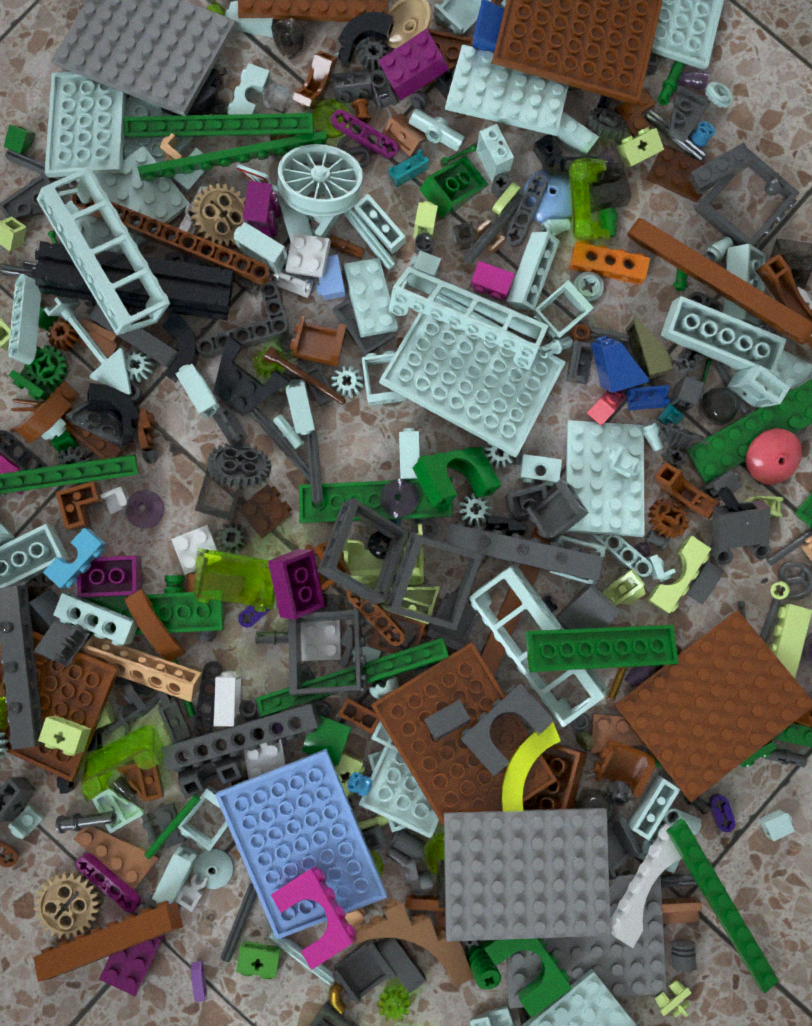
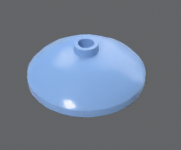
(552, 205)

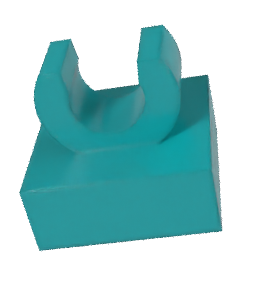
(670, 415)

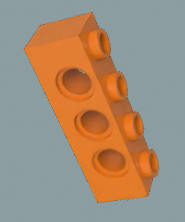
(617, 271)

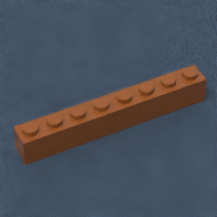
(109, 941)

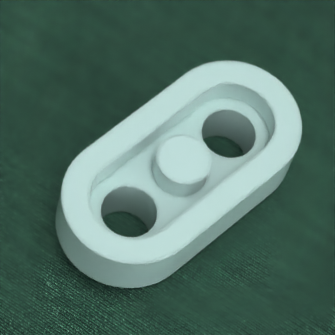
(57, 429)

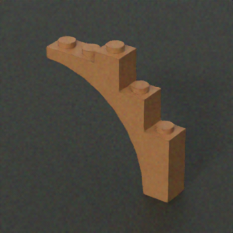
(421, 932)

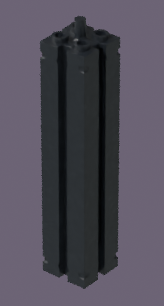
(189, 287)

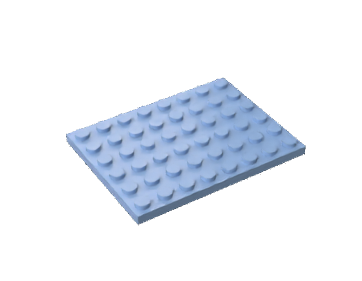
(298, 822)

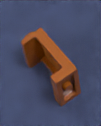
(318, 342)
(625, 765)

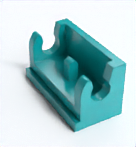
(408, 169)

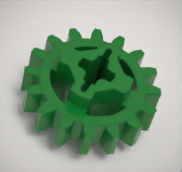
(49, 357)

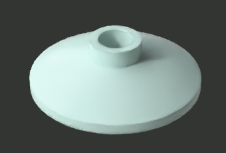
(220, 861)

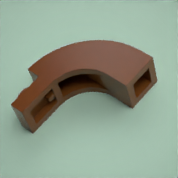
(317, 82)
(48, 413)
(678, 488)

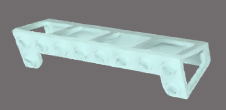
(84, 256)
(525, 350)
(560, 709)

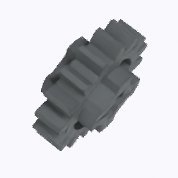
(607, 123)

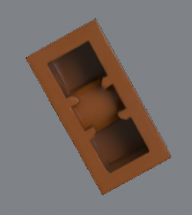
(359, 714)

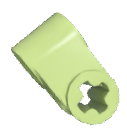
(772, 501)

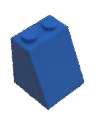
(487, 26)
(616, 366)

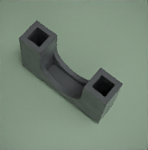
(518, 703)

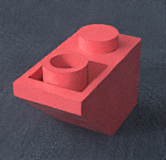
(606, 406)

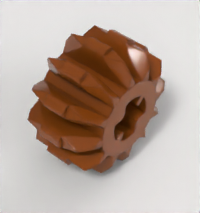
(63, 335)

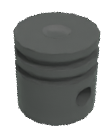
(683, 955)

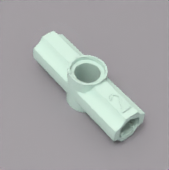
(436, 129)

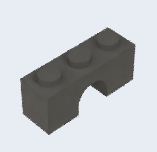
(728, 163)
(193, 780)

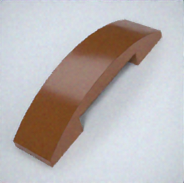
(152, 626)

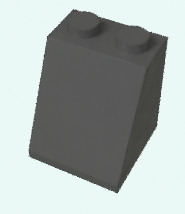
(588, 610)

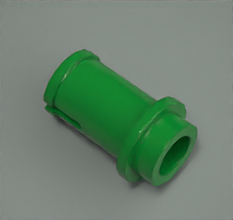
(681, 281)

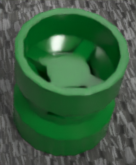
(174, 580)

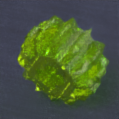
(261, 365)
(397, 1011)

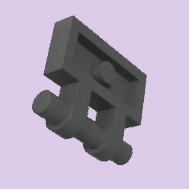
(164, 817)

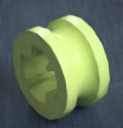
(778, 596)

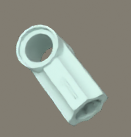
(693, 822)

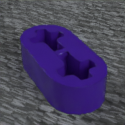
(258, 615)
(726, 811)

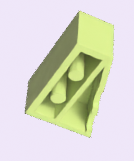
(417, 599)

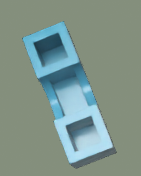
(88, 547)

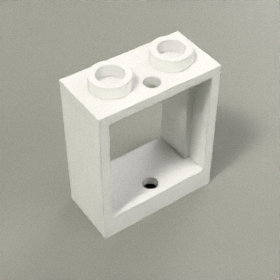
(227, 699)

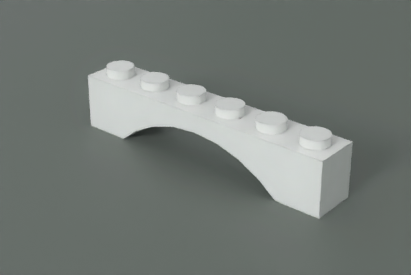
(628, 918)

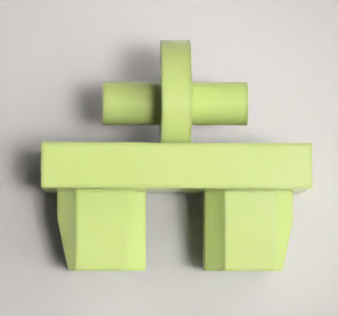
(680, 994)

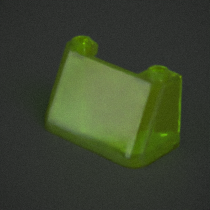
(580, 174)
(233, 579)
(141, 745)

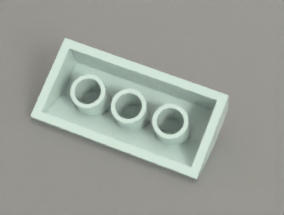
(743, 263)

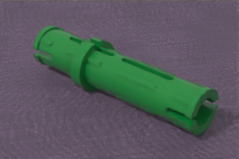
(671, 83)

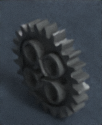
(239, 465)

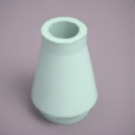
(555, 226)
(717, 250)
(650, 433)

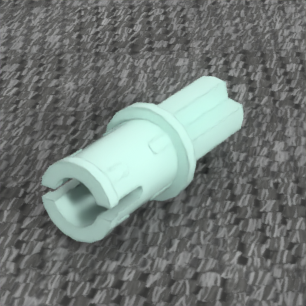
(556, 346)
(288, 431)

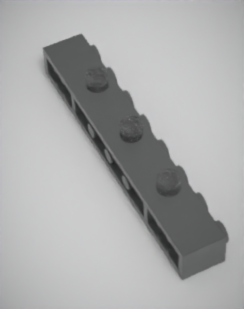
(526, 552)
(19, 668)

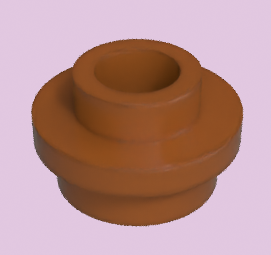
(580, 327)

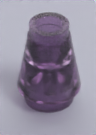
(694, 79)
(638, 674)

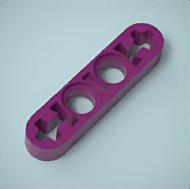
(362, 138)
(106, 884)

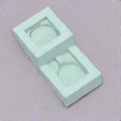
(496, 1017)

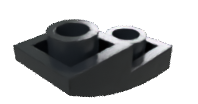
(511, 526)

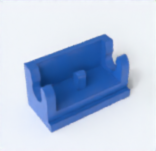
(647, 397)

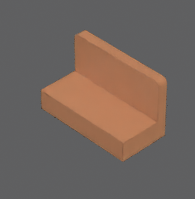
(405, 135)
(104, 338)
(681, 910)

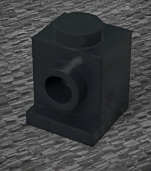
(542, 145)

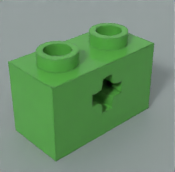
(269, 959)

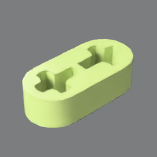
(506, 198)

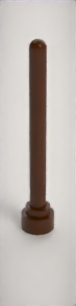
(273, 356)

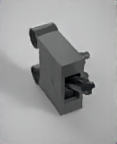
(740, 526)

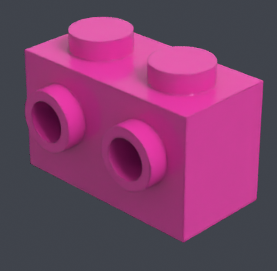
(491, 281)

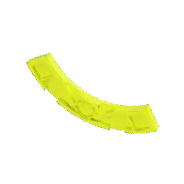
(520, 765)

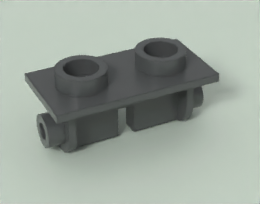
(229, 425)

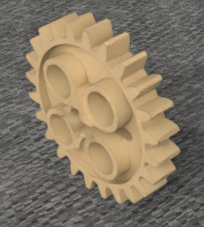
(208, 225)
(80, 916)

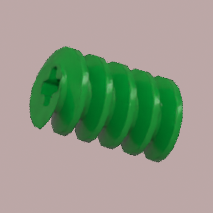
(483, 968)

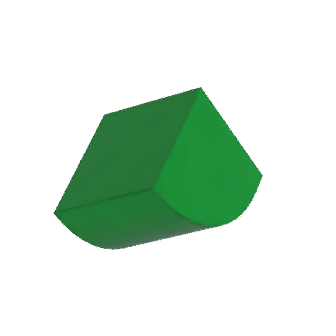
(18, 139)

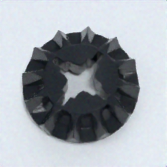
(373, 545)

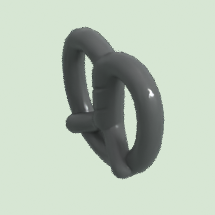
(355, 150)
(797, 579)

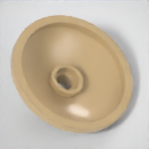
(410, 19)

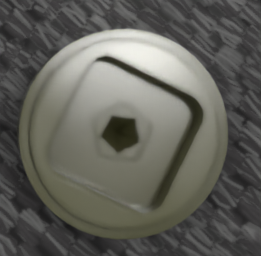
(585, 740)

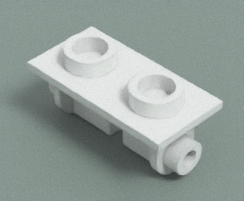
(293, 283)

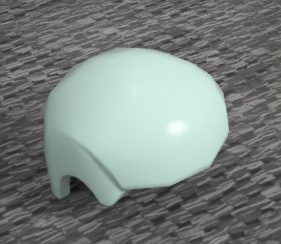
(382, 690)

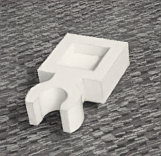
(191, 893)

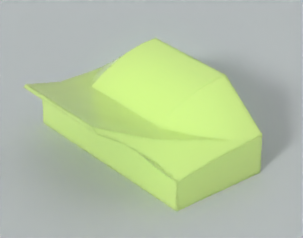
(625, 589)

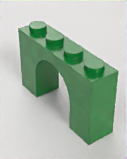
(470, 462)
(550, 982)

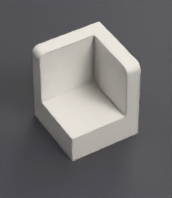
(116, 499)

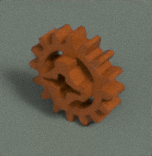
(668, 517)

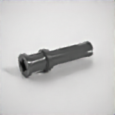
(78, 821)

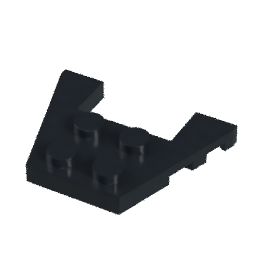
(240, 388)

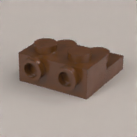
(266, 511)

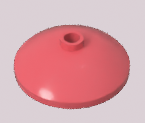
(766, 451)

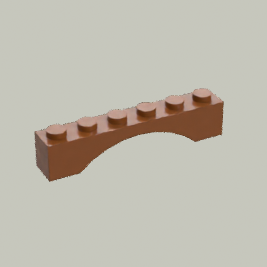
(780, 282)

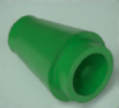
(609, 220)

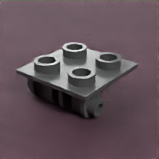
(679, 436)
(62, 642)

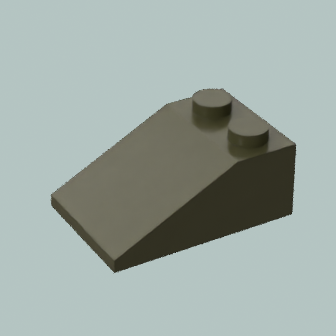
(648, 351)

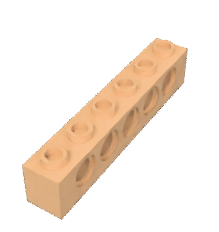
(146, 668)

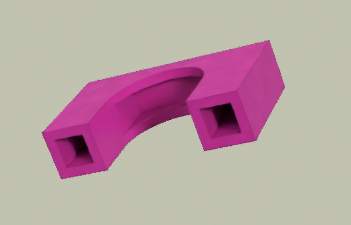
(338, 933)

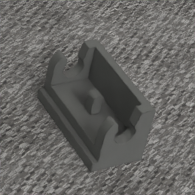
(579, 362)
(447, 720)

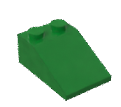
(453, 186)

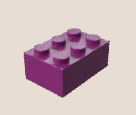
(413, 64)
(262, 208)
(111, 577)
(296, 583)
(130, 967)

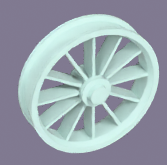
(319, 180)

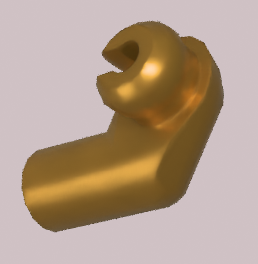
(334, 997)

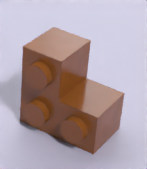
(74, 503)

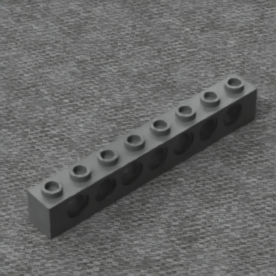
(176, 761)

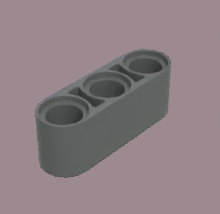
(402, 963)

